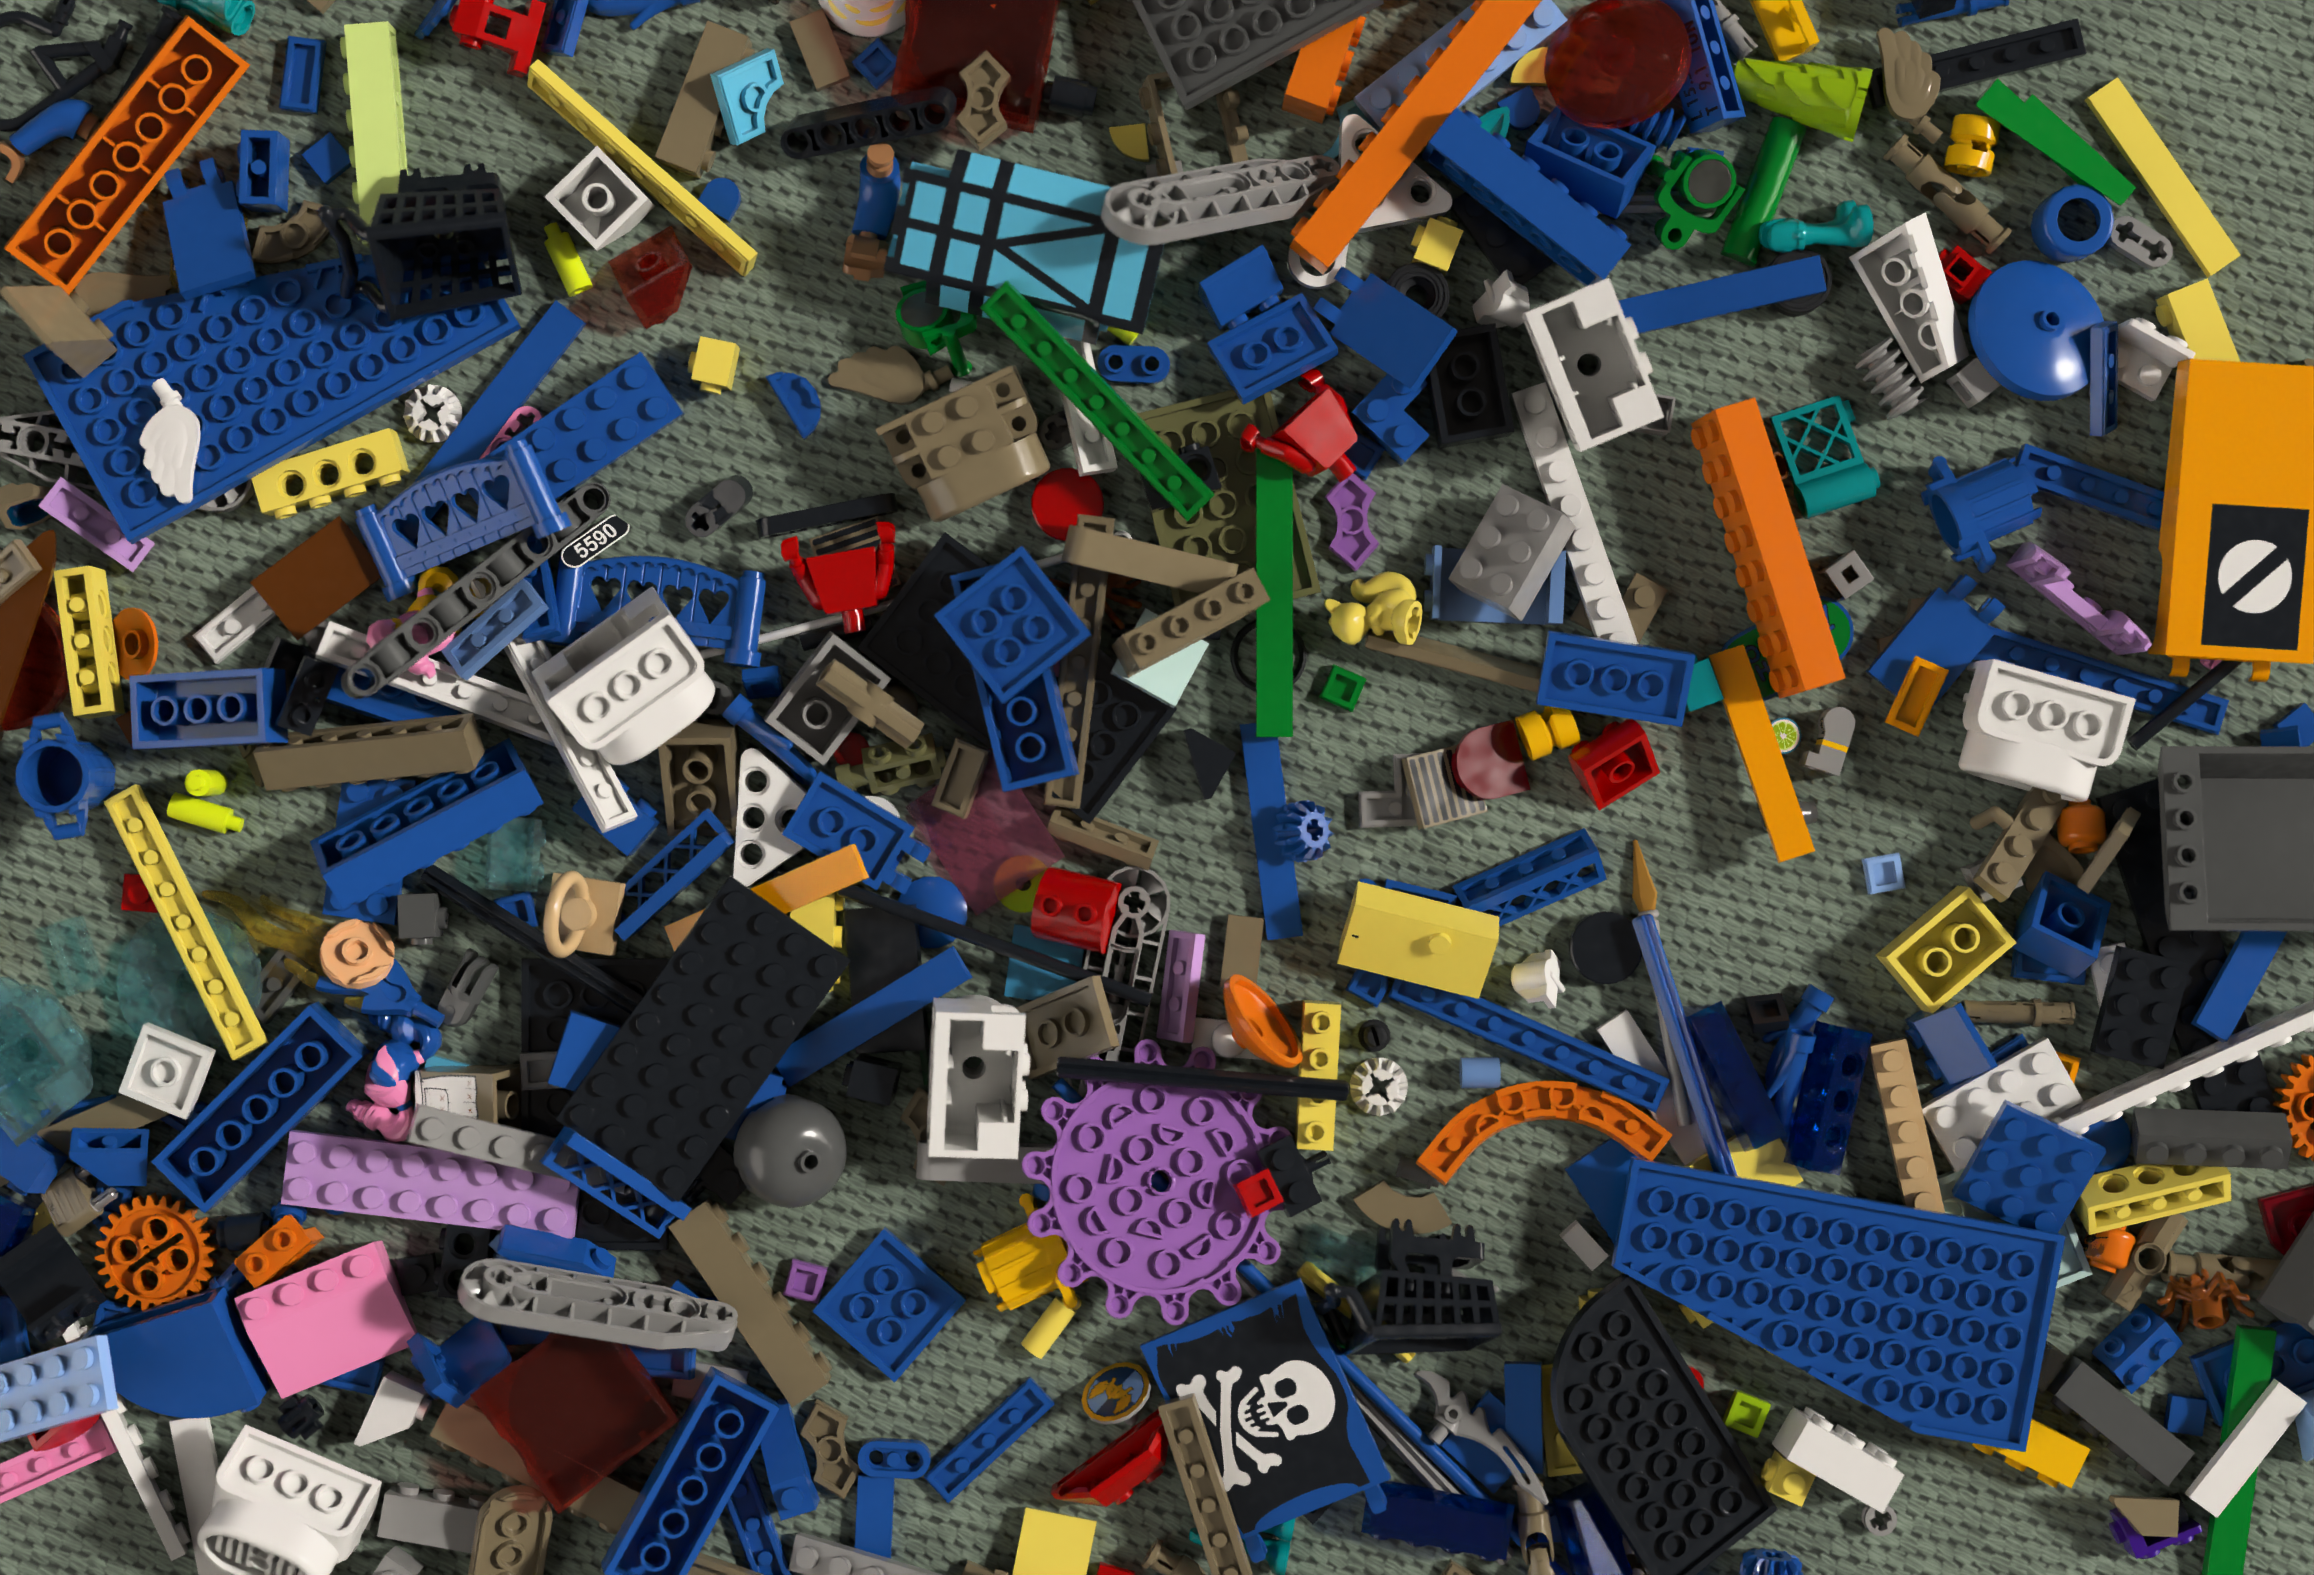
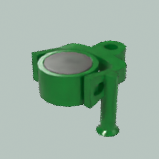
(1701, 179)
(934, 326)

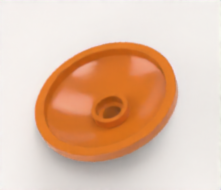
(1260, 1023)

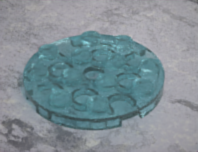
(151, 984)

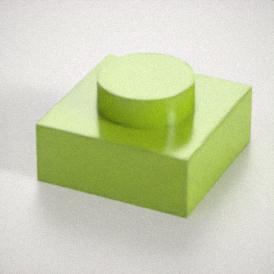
(1746, 1413)

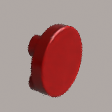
(1061, 498)

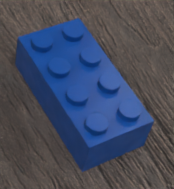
(207, 708)

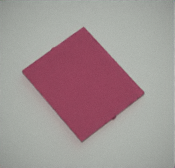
(992, 848)

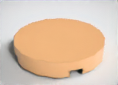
(357, 954)

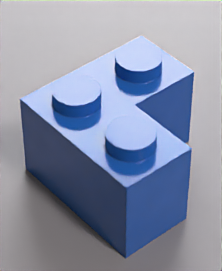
(1386, 422)

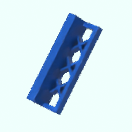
(1529, 876)
(682, 879)
(626, 1175)

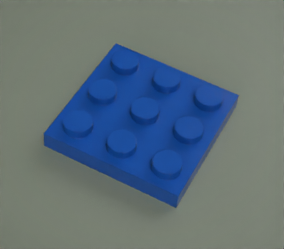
(1013, 624)
(2028, 1170)
(889, 1304)

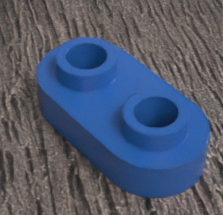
(1133, 366)
(894, 1461)

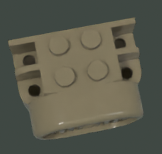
(968, 444)

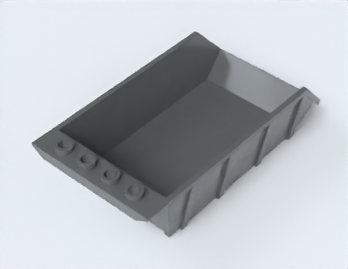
(2244, 837)

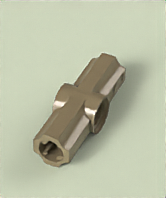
(870, 703)
(2129, 1283)

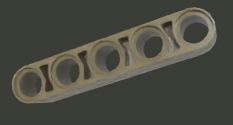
(1145, 560)

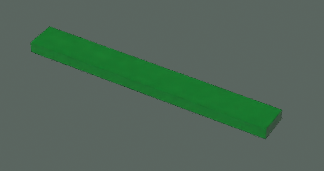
(1097, 400)
(1274, 617)
(2247, 1381)

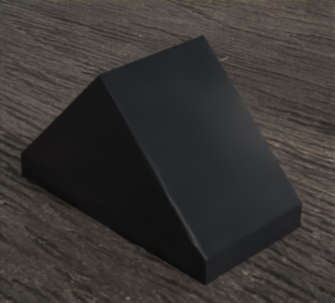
(1209, 761)

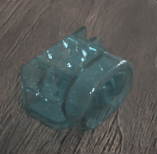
(45, 1085)

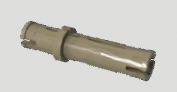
(2027, 1012)

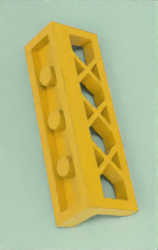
(1786, 27)

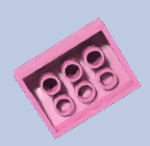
(328, 1319)

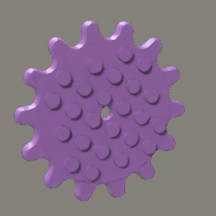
(1124, 1227)

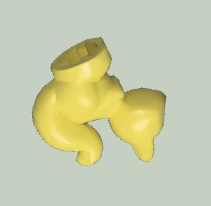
(1389, 609)

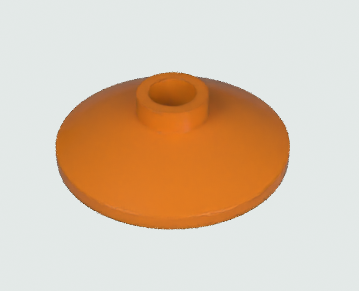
(135, 642)

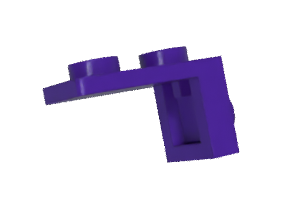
(2148, 1546)

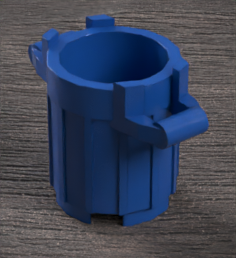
(1980, 506)
(63, 775)

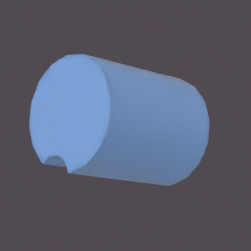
(1479, 1072)

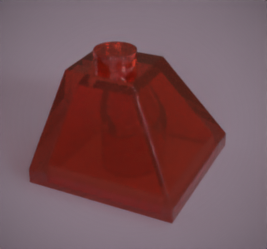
(653, 276)

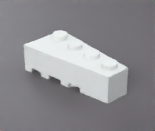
(1913, 296)

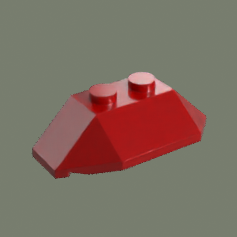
(1118, 1466)

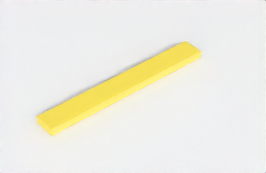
(641, 168)
(186, 922)

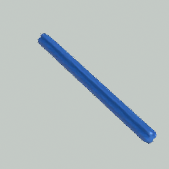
(1683, 1044)

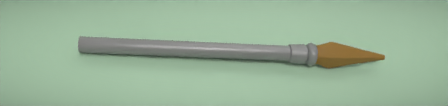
(1645, 899)

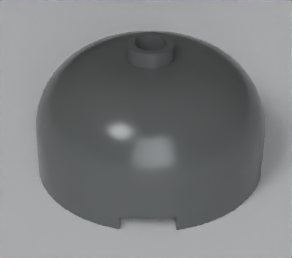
(774, 1150)

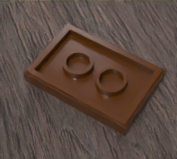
(317, 578)

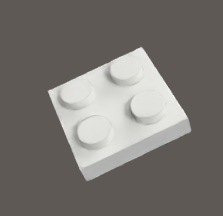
(167, 1071)

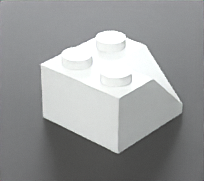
(599, 200)

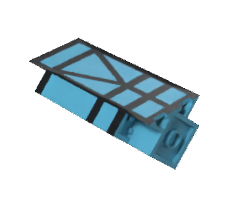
(1024, 227)

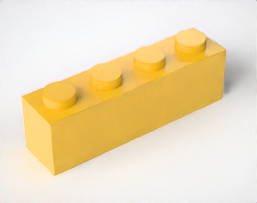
(2048, 1452)

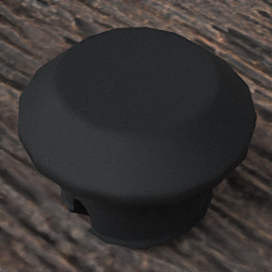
(1374, 1035)

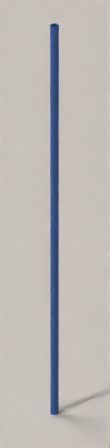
(1353, 1373)

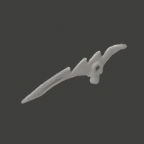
(1455, 1417)

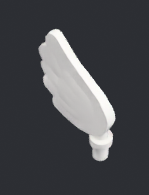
(172, 444)

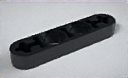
(826, 515)

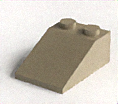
(63, 325)
(701, 773)

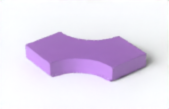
(1353, 538)

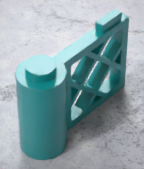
(1835, 484)

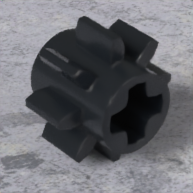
(300, 1416)

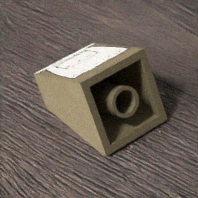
(473, 1091)

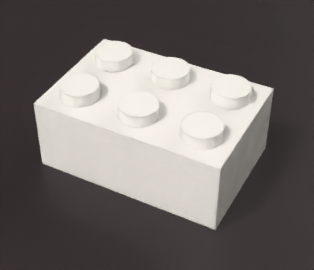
(1838, 1457)

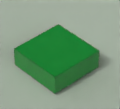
(1342, 688)

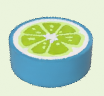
(1787, 734)

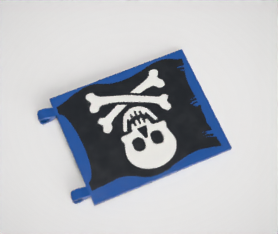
(1272, 1409)

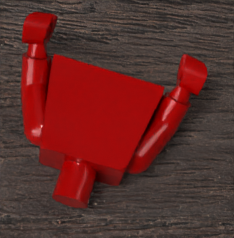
(1313, 435)
(847, 579)

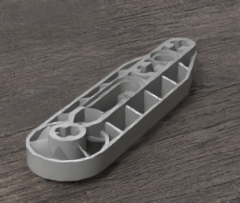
(1216, 198)
(51, 453)
(1141, 926)
(594, 1306)

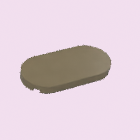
(512, 1533)

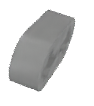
(2143, 235)

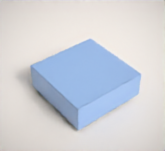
(1883, 873)

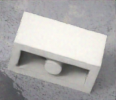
(1583, 1245)

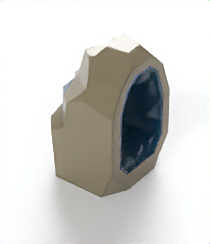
(21, 505)

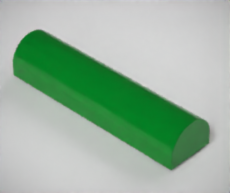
(1763, 189)

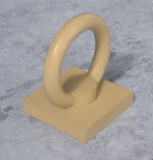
(582, 914)

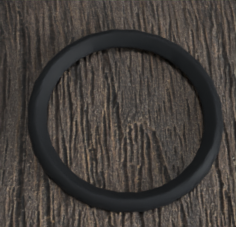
(1234, 655)

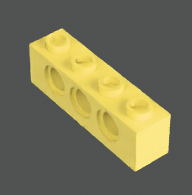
(273, 485)
(89, 642)
(1320, 1060)
(2149, 1193)

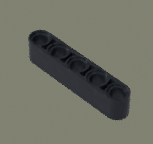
(879, 111)

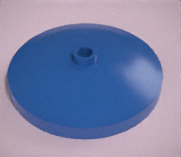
(2034, 329)

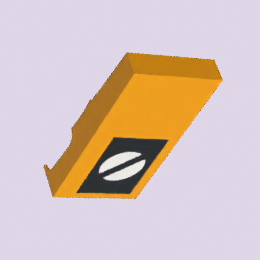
(2238, 517)

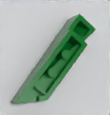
(2055, 139)

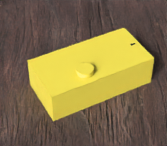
(1418, 940)

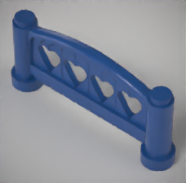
(528, 505)
(732, 629)

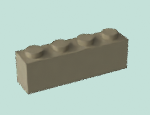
(696, 114)

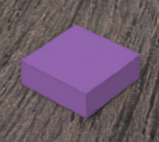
(805, 1281)

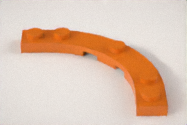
(1540, 1102)

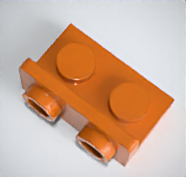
(277, 1251)

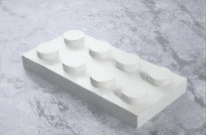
(2027, 1078)

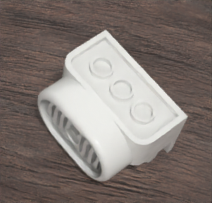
(1619, 390)
(628, 682)
(2040, 729)
(978, 1107)
(284, 1509)

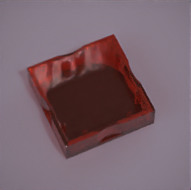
(950, 34)
(575, 1412)

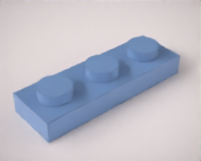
(494, 629)

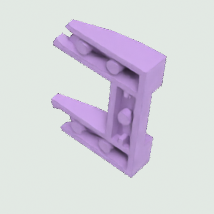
(2050, 579)

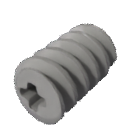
(1890, 378)

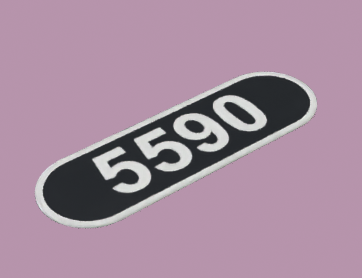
(594, 541)

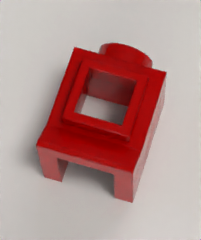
(1962, 290)

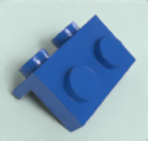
(2137, 1347)

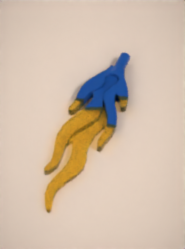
(389, 997)

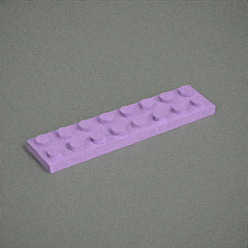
(423, 1185)

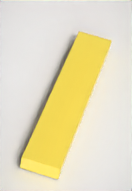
(2162, 177)

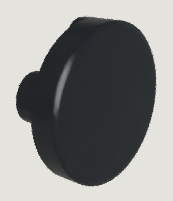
(1604, 947)

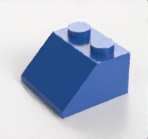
(1241, 289)
(2061, 925)
(1949, 1043)

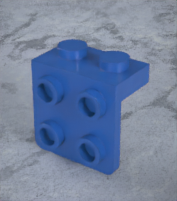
(461, 1362)

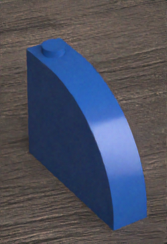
(185, 1358)

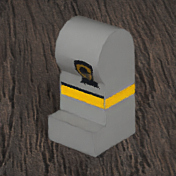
(1834, 737)

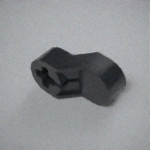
(704, 515)

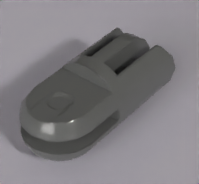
(466, 988)

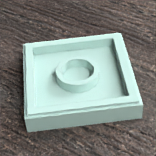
(1168, 677)

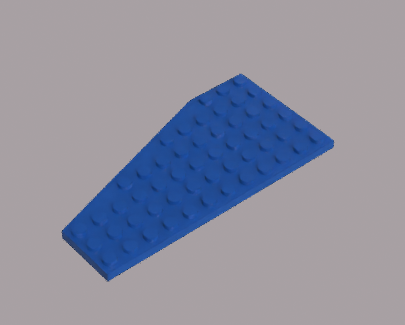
(261, 370)
(1877, 1298)

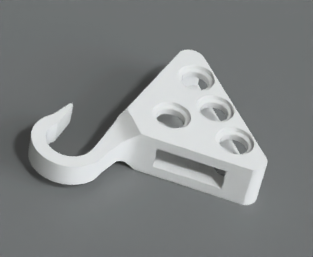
(1394, 210)
(774, 800)

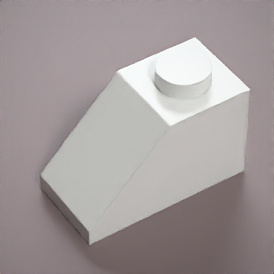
(394, 1408)

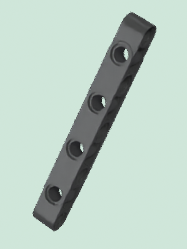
(457, 604)

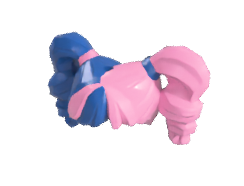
(391, 1075)

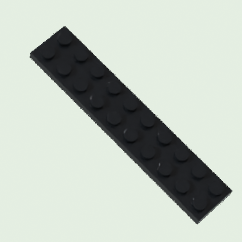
(2140, 863)

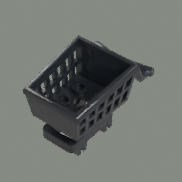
(426, 227)
(1423, 1289)

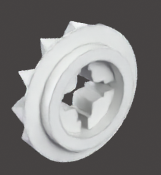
(449, 415)
(1362, 1082)

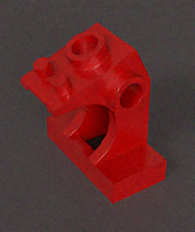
(470, 21)

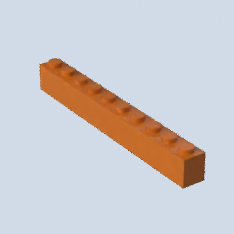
(1407, 129)

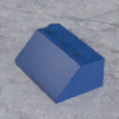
(1591, 162)

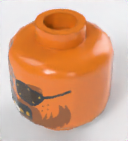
(2109, 1249)

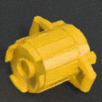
(1024, 1265)

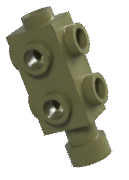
(892, 766)

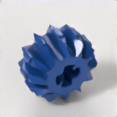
(1303, 831)
(1769, 1562)

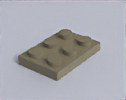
(1068, 1024)

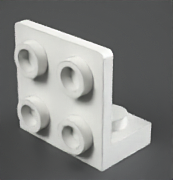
(2147, 357)

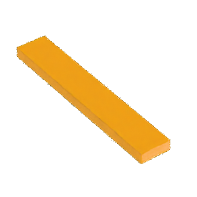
(1761, 754)
(795, 887)

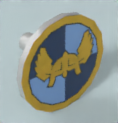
(1116, 1394)

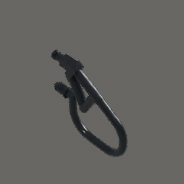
(106, 57)

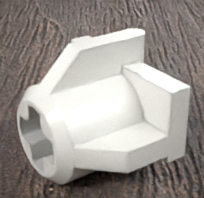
(1502, 302)
(1538, 978)

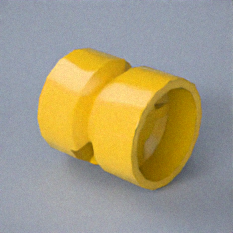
(1972, 140)
(1546, 730)

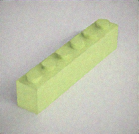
(374, 112)

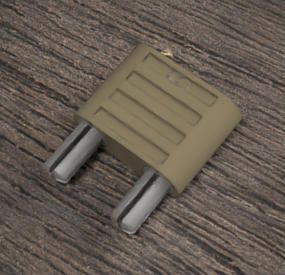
(74, 1200)

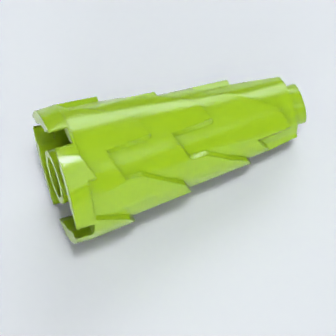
(1809, 93)

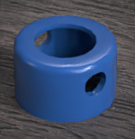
(2048, 235)

